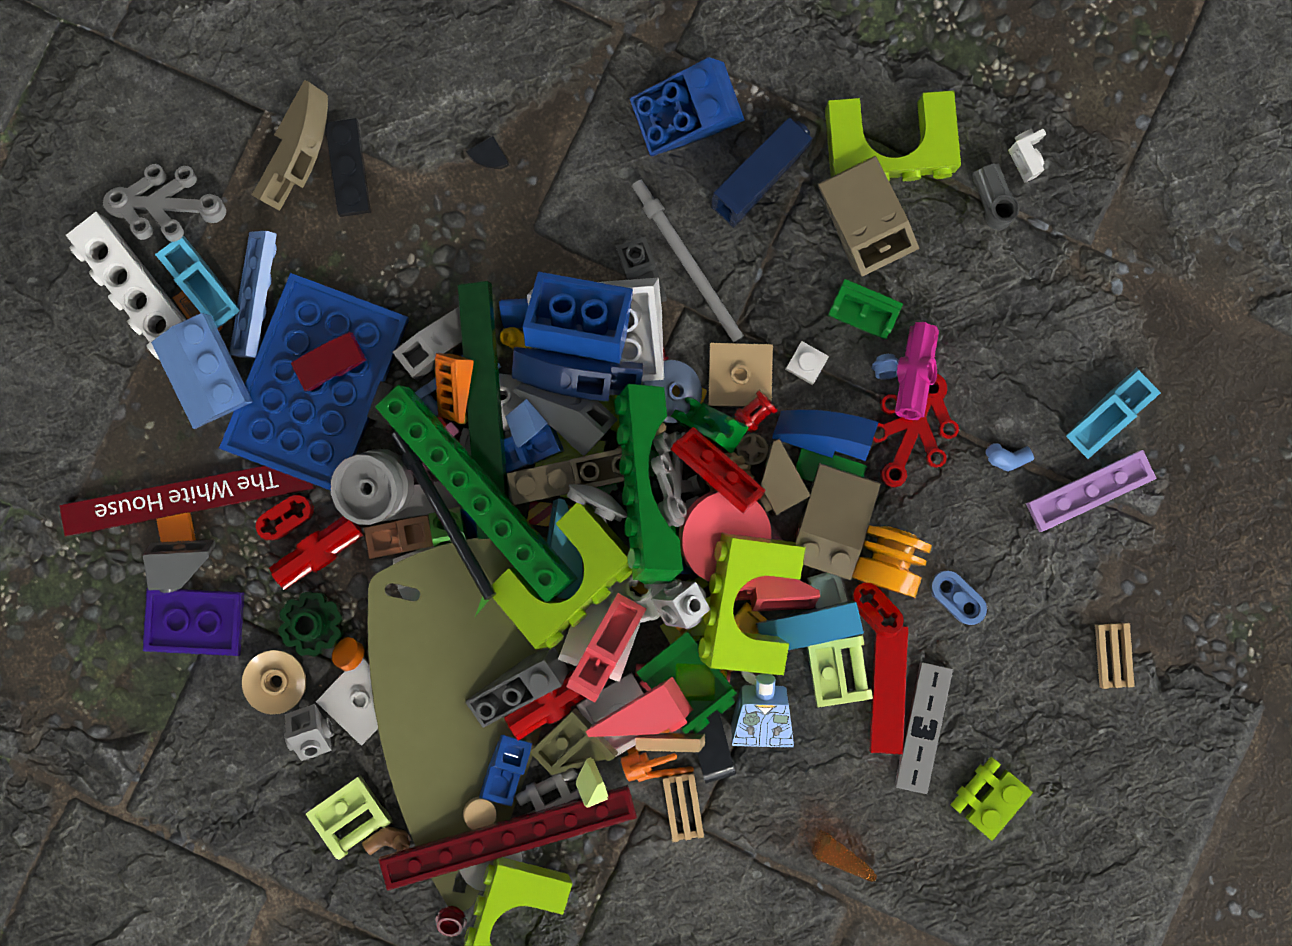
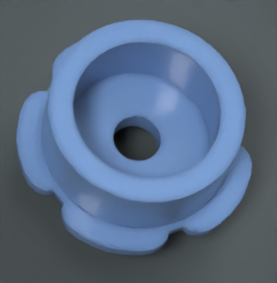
(885, 366)

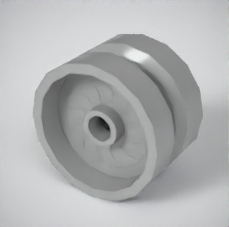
(371, 486)

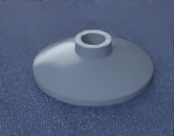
(686, 379)

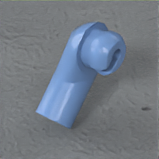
(1007, 460)

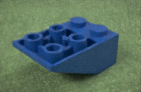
(687, 107)

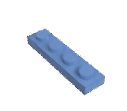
(252, 294)

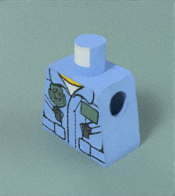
(762, 715)

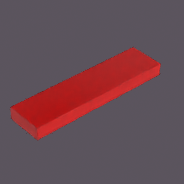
(888, 693)

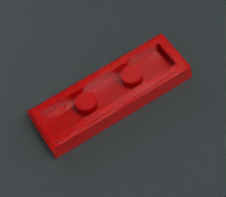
(718, 470)

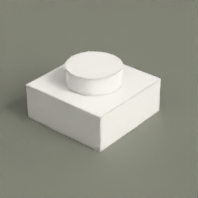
(807, 363)

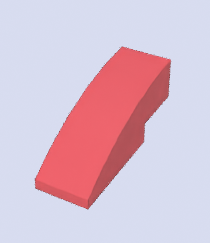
(778, 593)
(606, 647)

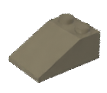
(836, 520)

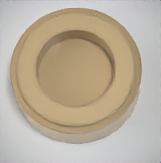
(479, 813)

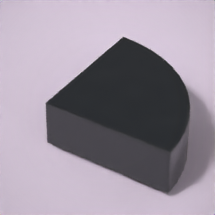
(488, 154)

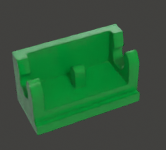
(865, 309)
(714, 425)

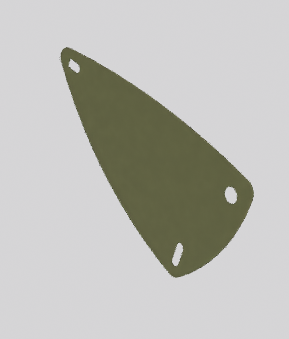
(422, 671)

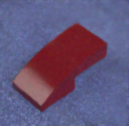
(328, 360)

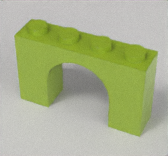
(937, 149)
(738, 562)
(604, 564)
(515, 885)

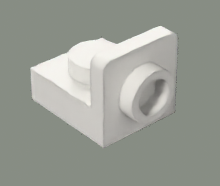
(1026, 158)

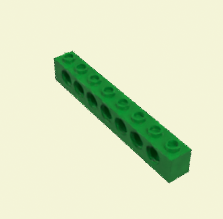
(476, 493)

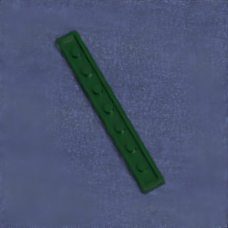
(484, 391)

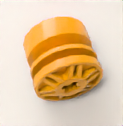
(892, 560)

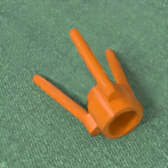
(640, 767)

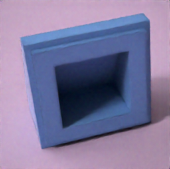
(524, 422)

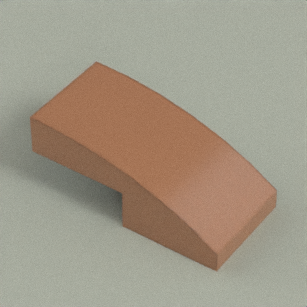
(398, 537)

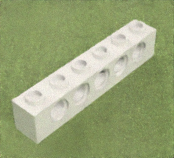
(87, 241)

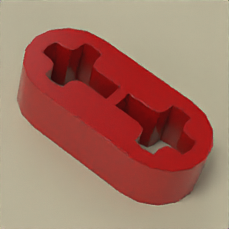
(281, 511)
(883, 605)

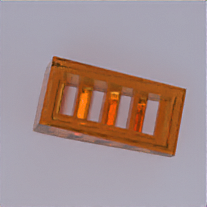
(834, 853)

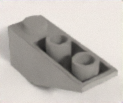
(419, 351)

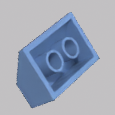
(201, 370)

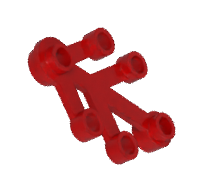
(913, 429)

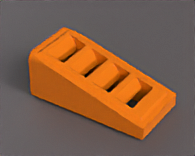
(453, 380)

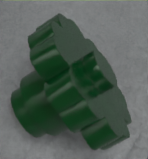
(311, 623)

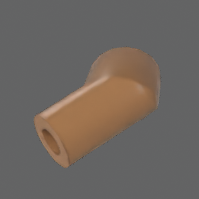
(387, 836)

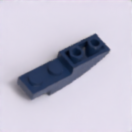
(573, 375)

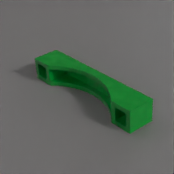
(653, 544)

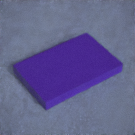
(194, 622)

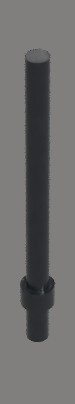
(414, 463)

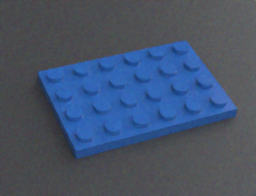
(318, 428)

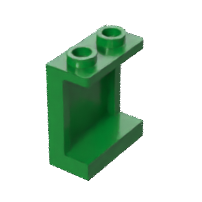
(663, 666)

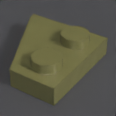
(570, 746)

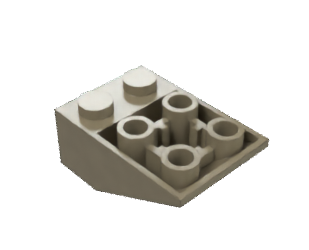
(868, 217)

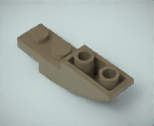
(300, 144)
(555, 478)

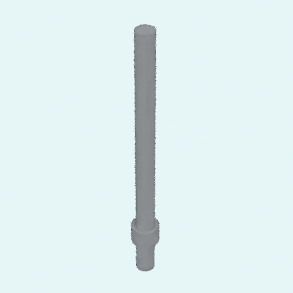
(654, 210)

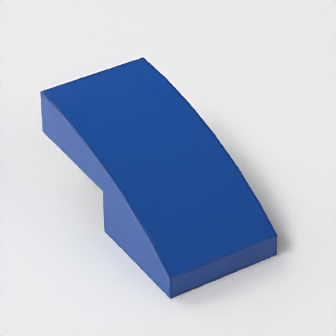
(538, 448)
(505, 770)

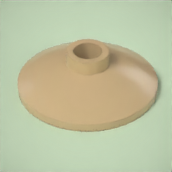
(258, 683)

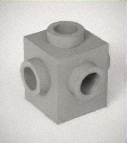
(681, 604)
(308, 732)

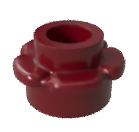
(450, 921)

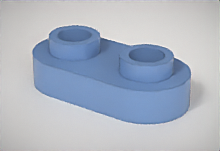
(957, 597)

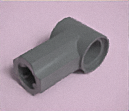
(993, 194)

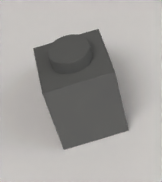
(173, 563)

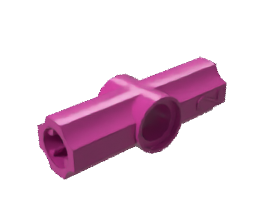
(917, 371)

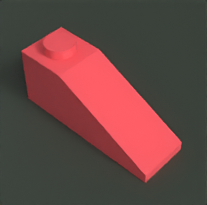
(648, 714)

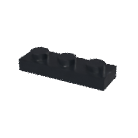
(348, 167)

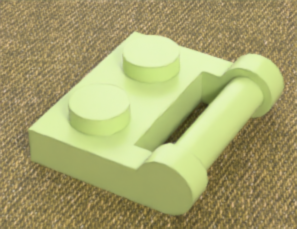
(829, 674)
(343, 808)

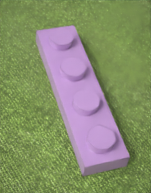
(1091, 491)

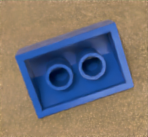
(578, 317)

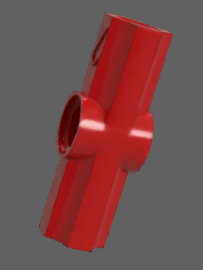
(315, 552)
(543, 710)

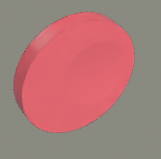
(707, 520)

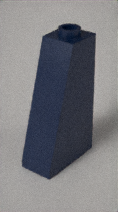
(760, 171)

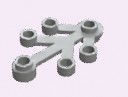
(160, 202)
(670, 480)

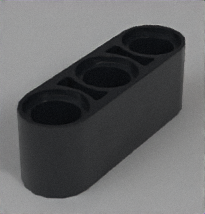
(715, 755)

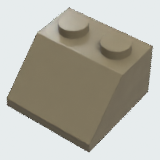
(780, 481)

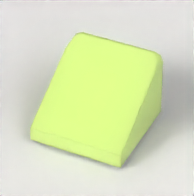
(591, 784)

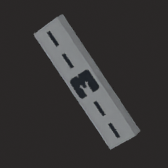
(923, 727)

